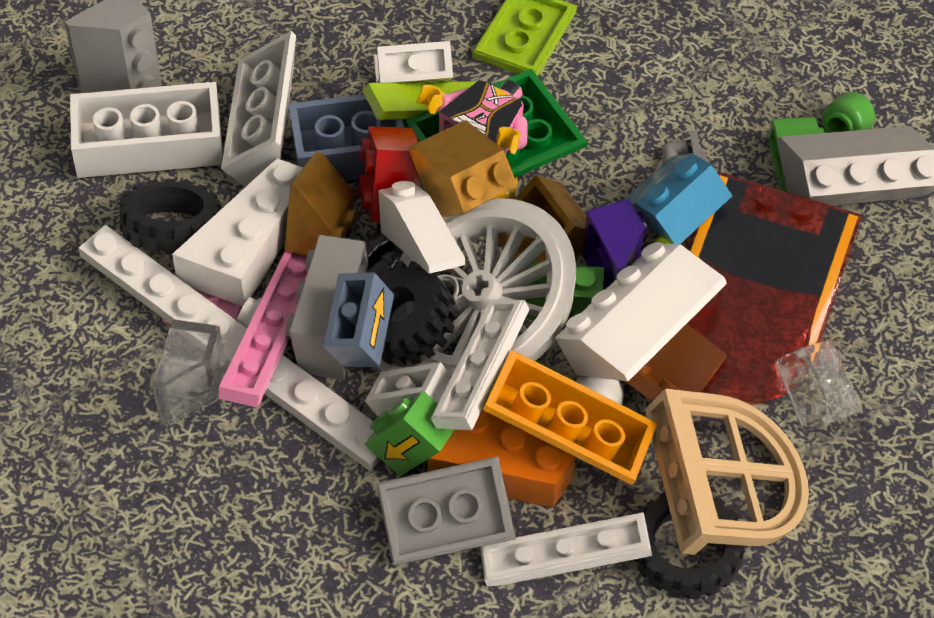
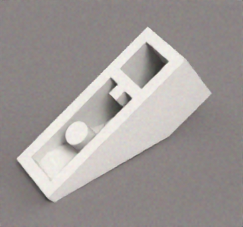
(417, 227)

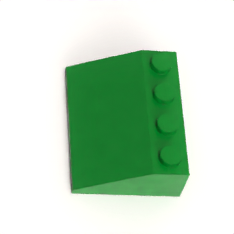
(549, 128)

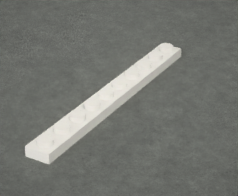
(174, 299)

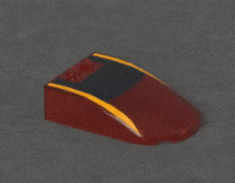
(782, 280)

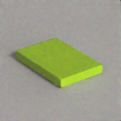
(524, 34)

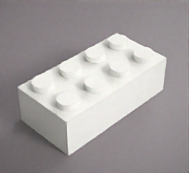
(145, 129)

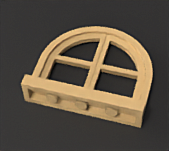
(686, 471)

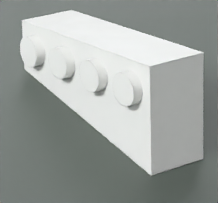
(241, 240)

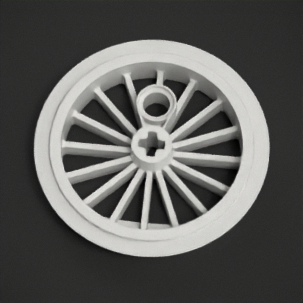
(505, 279)

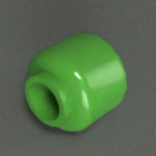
(848, 113)

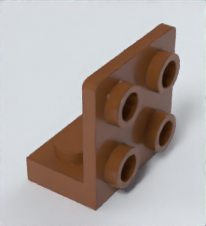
(681, 364)

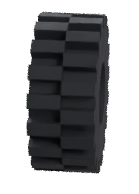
(426, 321)

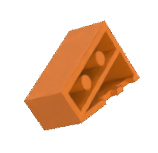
(529, 466)

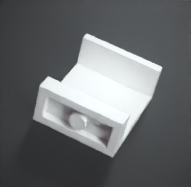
(414, 63)

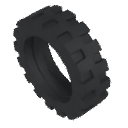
(165, 196)
(688, 581)

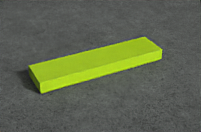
(399, 98)

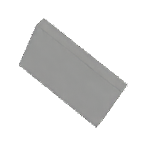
(446, 511)

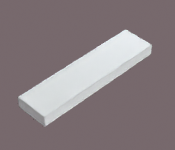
(480, 365)
(566, 550)

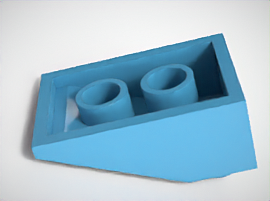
(680, 196)

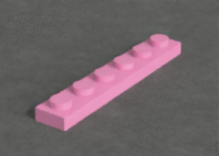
(265, 336)

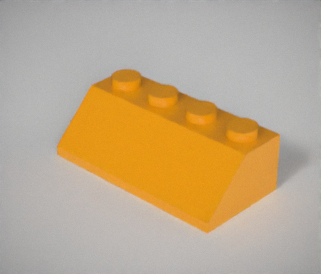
(570, 417)

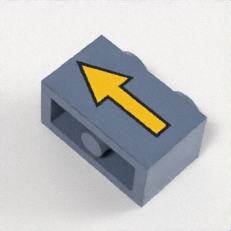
(358, 320)

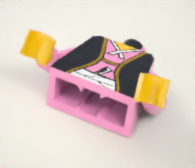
(489, 109)

